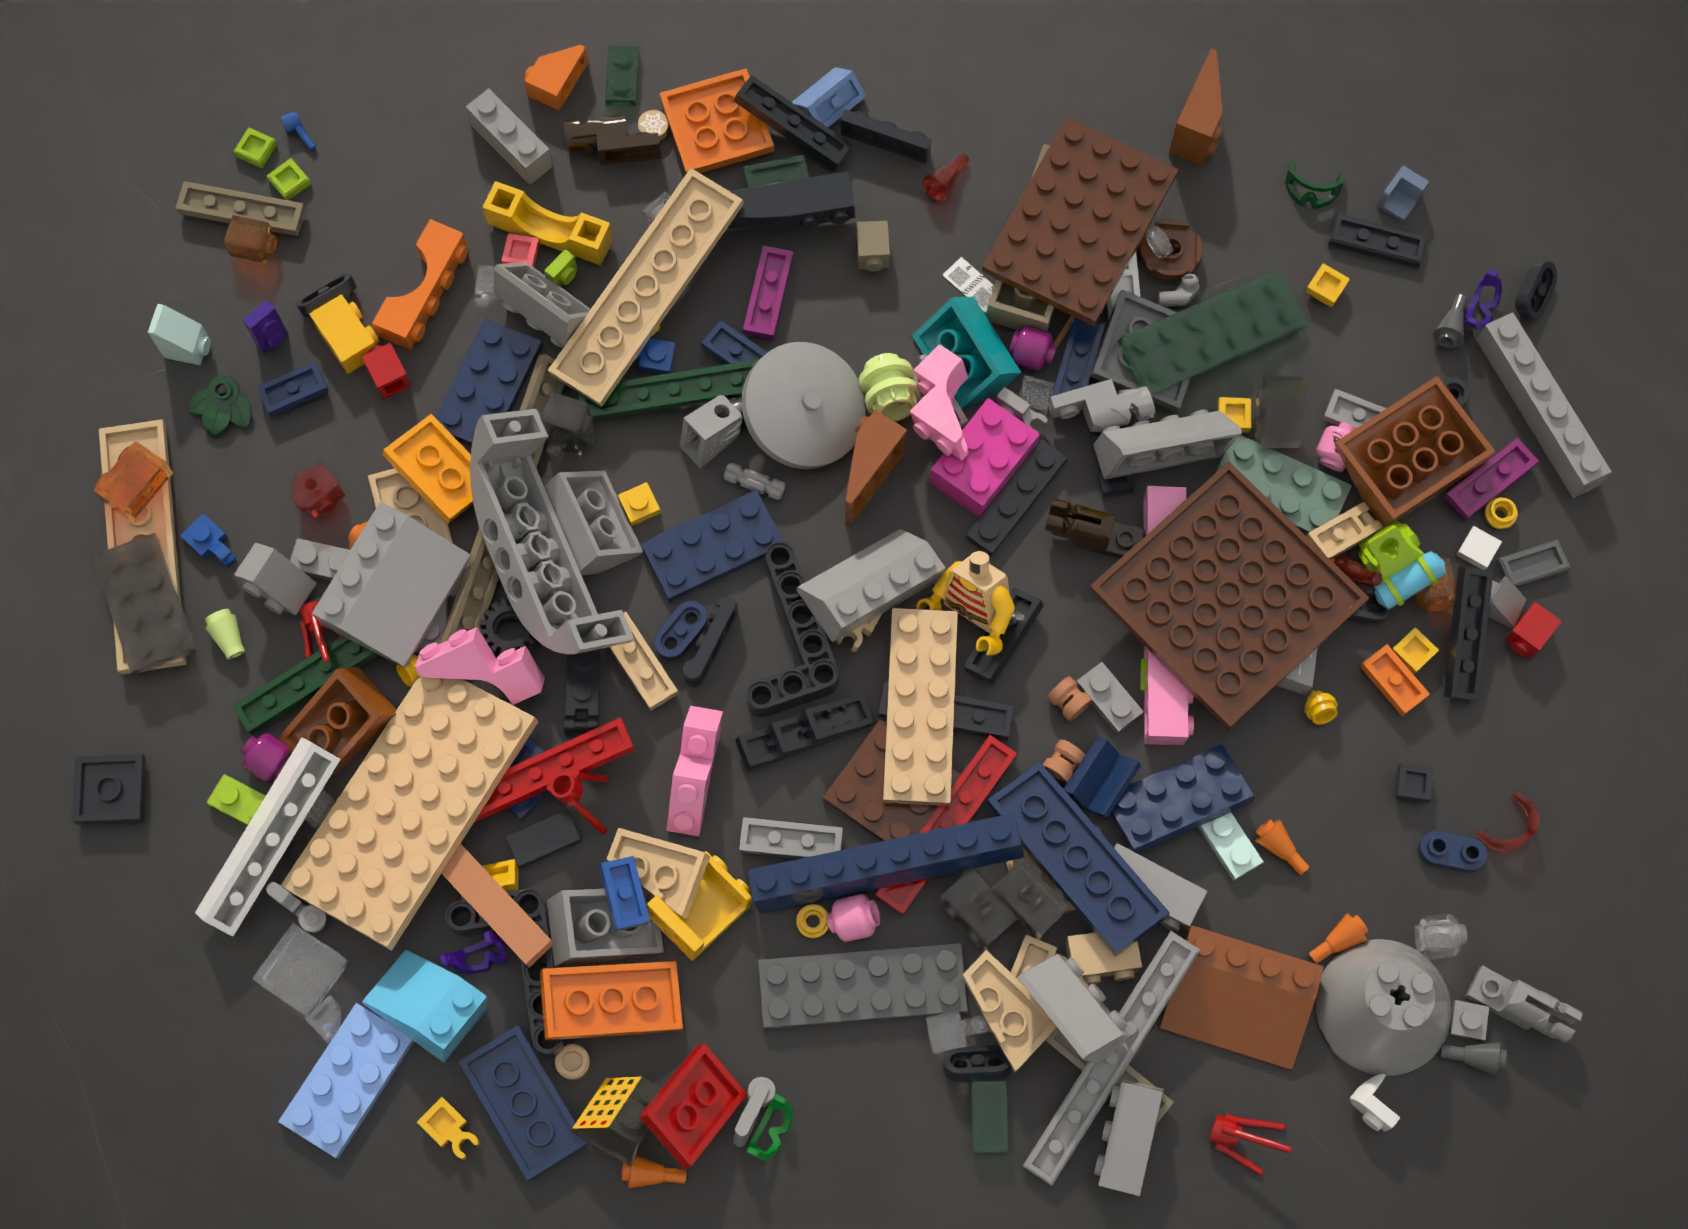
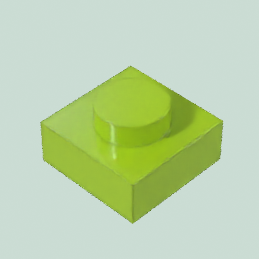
(562, 269)

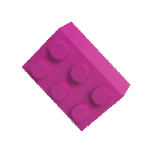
(996, 448)

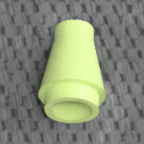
(225, 632)

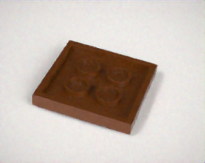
(860, 791)

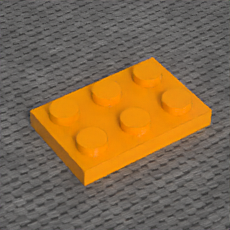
(434, 466)

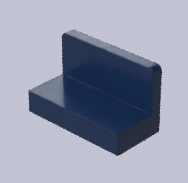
(1101, 778)

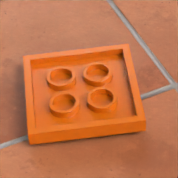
(712, 127)

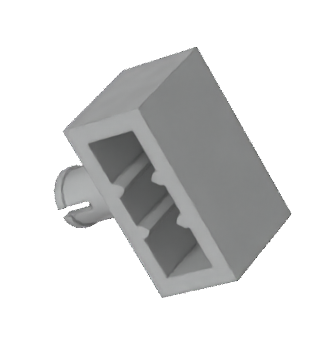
(274, 579)

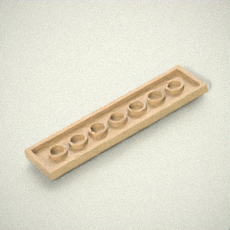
(645, 287)
(154, 518)

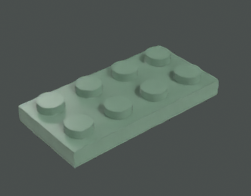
(1296, 489)

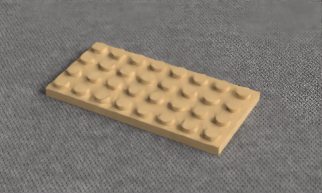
(409, 806)

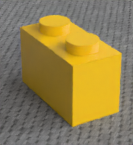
(344, 332)

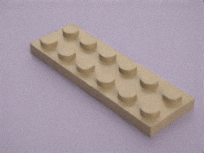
(920, 707)

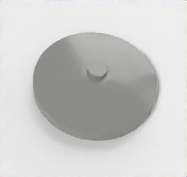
(803, 405)

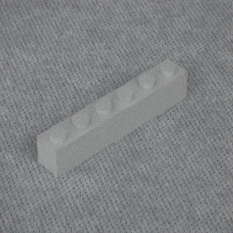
(1543, 405)

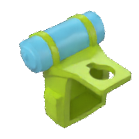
(1400, 562)

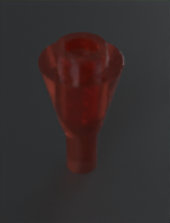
(940, 182)
(1356, 571)

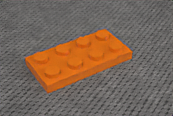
(610, 1000)

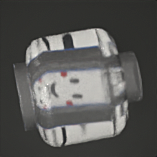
(1440, 936)

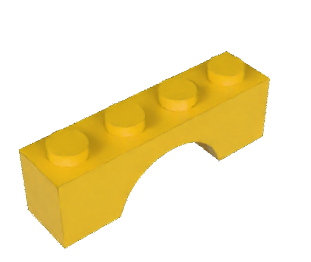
(518, 214)

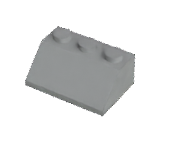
(539, 301)
(592, 520)
(1076, 1007)

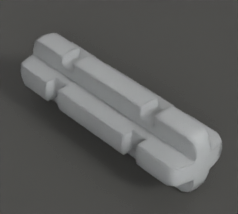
(754, 480)

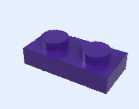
(266, 327)

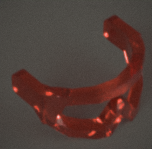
(1513, 844)

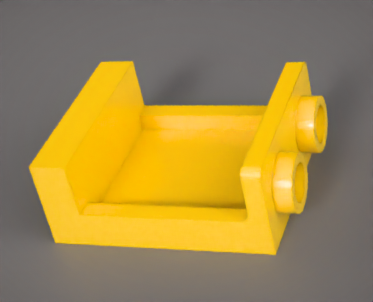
(714, 910)

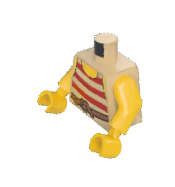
(977, 594)

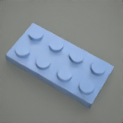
(346, 1081)

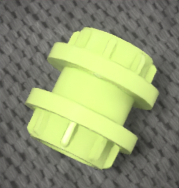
(889, 386)

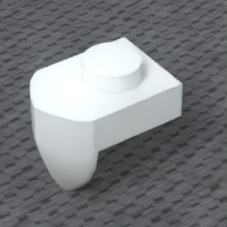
(1374, 1111)

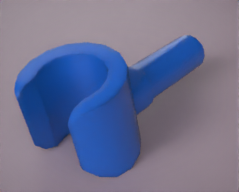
(292, 123)

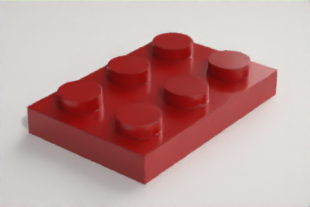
(693, 1105)

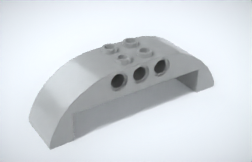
(529, 541)

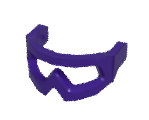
(1489, 279)
(457, 958)

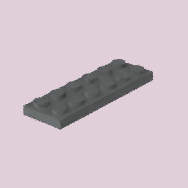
(862, 986)

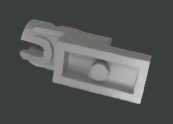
(1103, 405)
(1523, 1004)

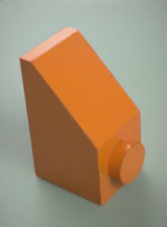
(555, 76)

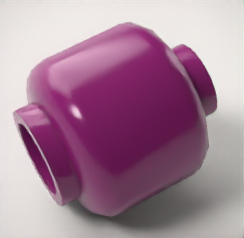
(1032, 348)
(265, 757)

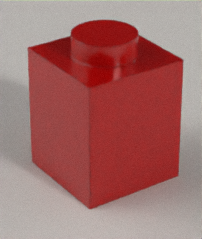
(386, 370)
(1532, 631)

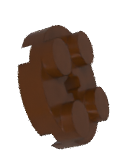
(1176, 266)

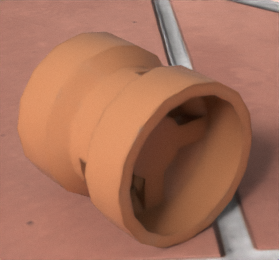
(1069, 698)
(1064, 761)

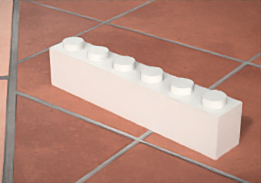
(267, 837)

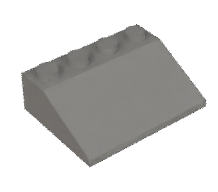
(391, 585)

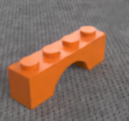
(404, 317)

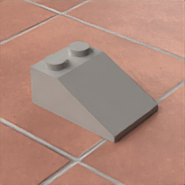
(586, 934)

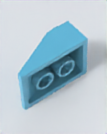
(427, 1003)

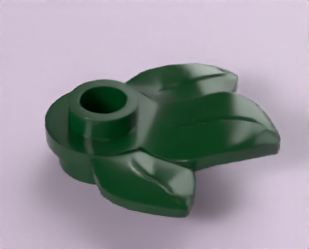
(221, 410)

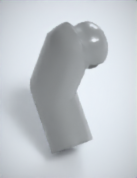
(1182, 295)

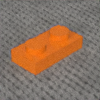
(1394, 680)

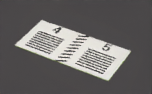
(970, 282)

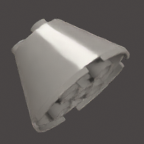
(1383, 1007)

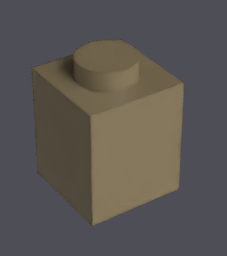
(872, 245)

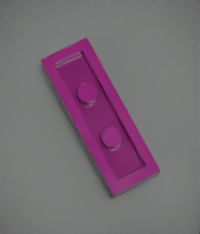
(768, 292)
(1491, 479)

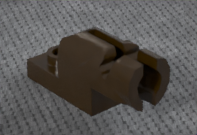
(611, 139)
(1092, 529)

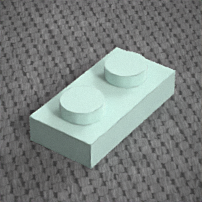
(1231, 845)

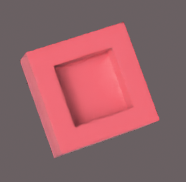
(520, 249)

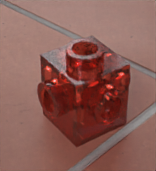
(316, 491)

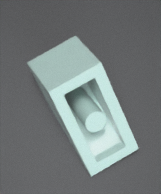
(178, 336)

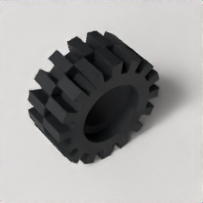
(491, 625)

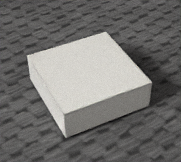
(1478, 548)

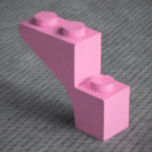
(934, 415)
(470, 658)
(694, 770)

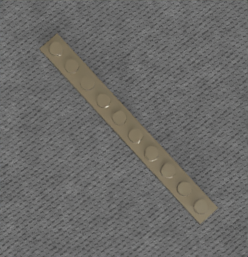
(480, 573)

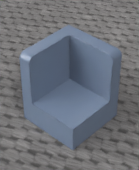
(1402, 193)

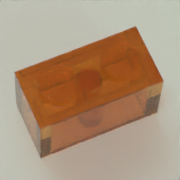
(133, 481)

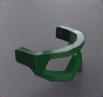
(1310, 196)

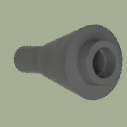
(1451, 329)
(1484, 1057)

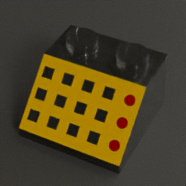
(613, 1117)

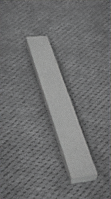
(1099, 1079)

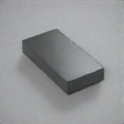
(1534, 564)

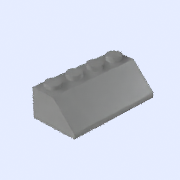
(1164, 443)
(871, 582)

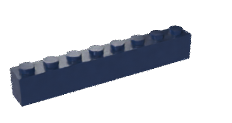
(886, 863)

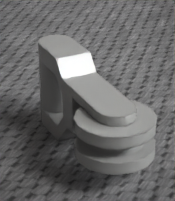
(310, 917)
(760, 1094)

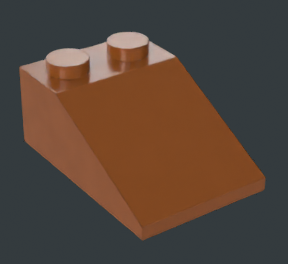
(1198, 125)
(877, 451)
(342, 716)

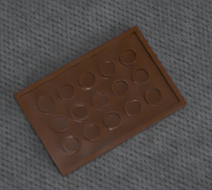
(1080, 221)

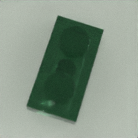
(622, 75)
(989, 1117)

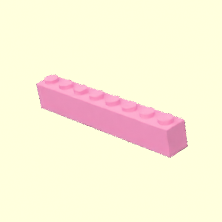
(1166, 698)

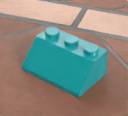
(970, 336)

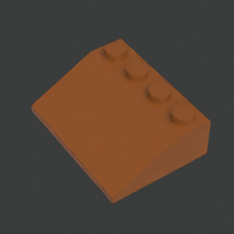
(1412, 452)
(1243, 999)

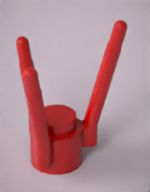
(311, 625)
(569, 789)
(1228, 1132)

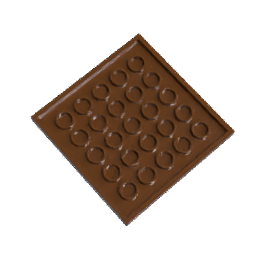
(1228, 594)

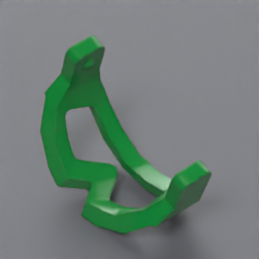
(778, 1103)

